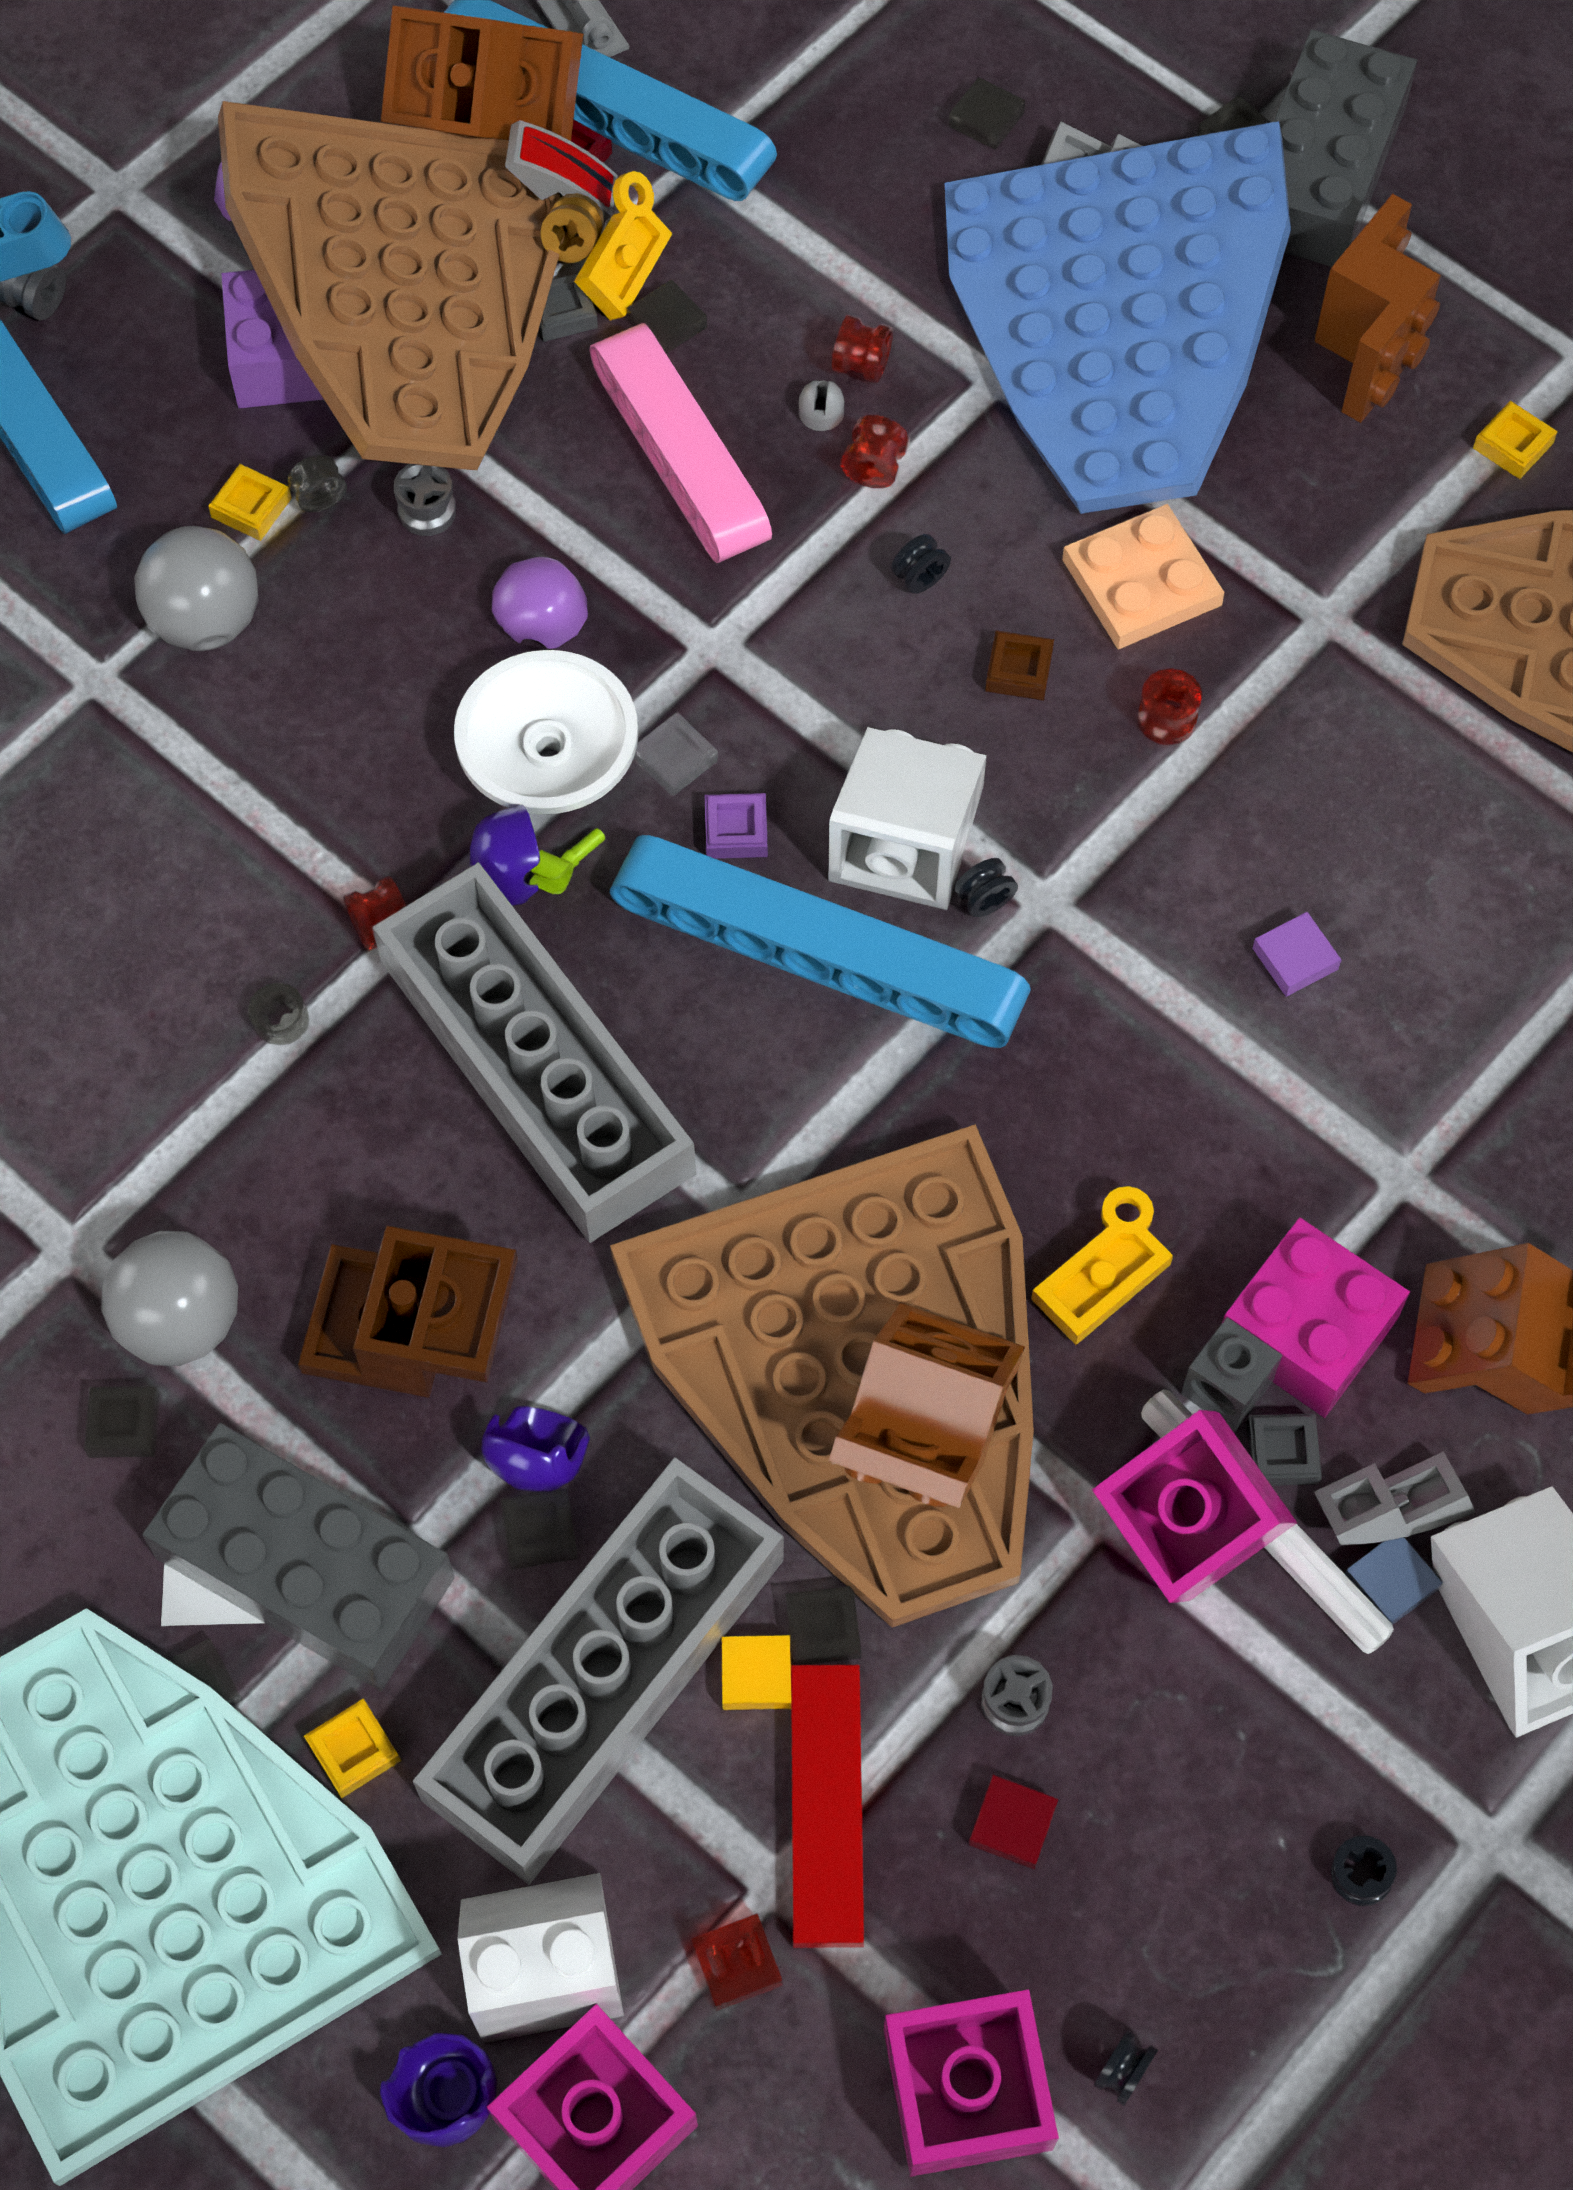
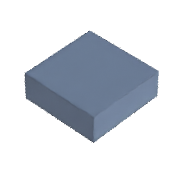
(1394, 1578)

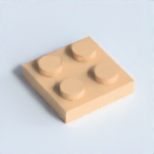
(1143, 576)

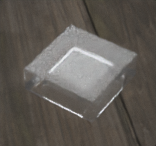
(675, 754)

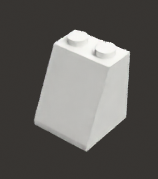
(905, 817)
(1513, 1603)
(537, 1957)

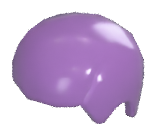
(539, 602)

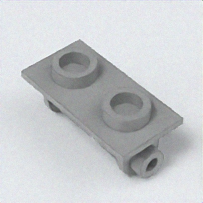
(586, 18)

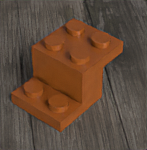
(478, 74)
(1378, 309)
(1497, 1325)
(926, 1406)

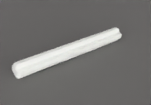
(1298, 1554)

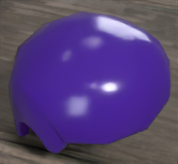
(507, 851)
(535, 1448)
(440, 2090)

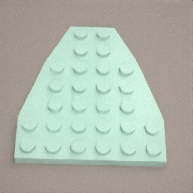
(166, 1894)

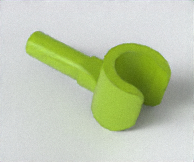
(555, 873)

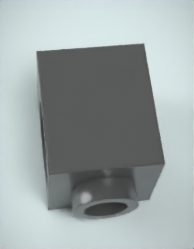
(1231, 1373)

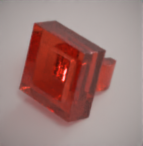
(737, 1962)

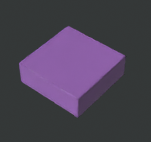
(736, 825)
(1296, 954)

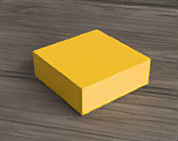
(1515, 439)
(250, 502)
(756, 1672)
(352, 1748)

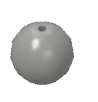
(196, 588)
(169, 1298)

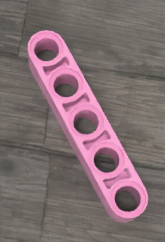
(680, 443)

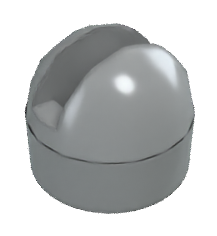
(821, 419)

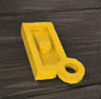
(624, 249)
(1105, 1270)

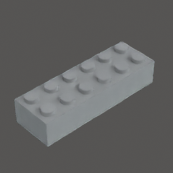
(535, 1052)
(600, 1670)

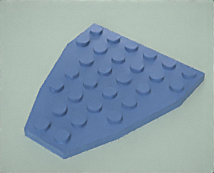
(1124, 302)

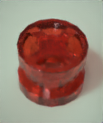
(862, 348)
(875, 451)
(1163, 721)
(372, 908)

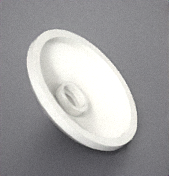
(540, 705)

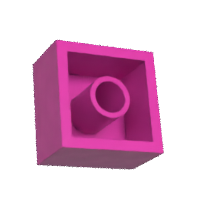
(1319, 1312)
(1194, 1506)
(970, 2083)
(593, 2110)

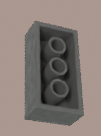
(1337, 137)
(300, 1556)

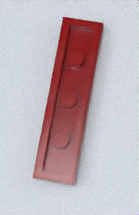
(827, 1807)

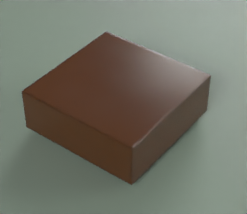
(1019, 665)

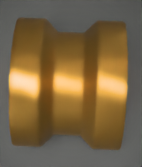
(581, 217)

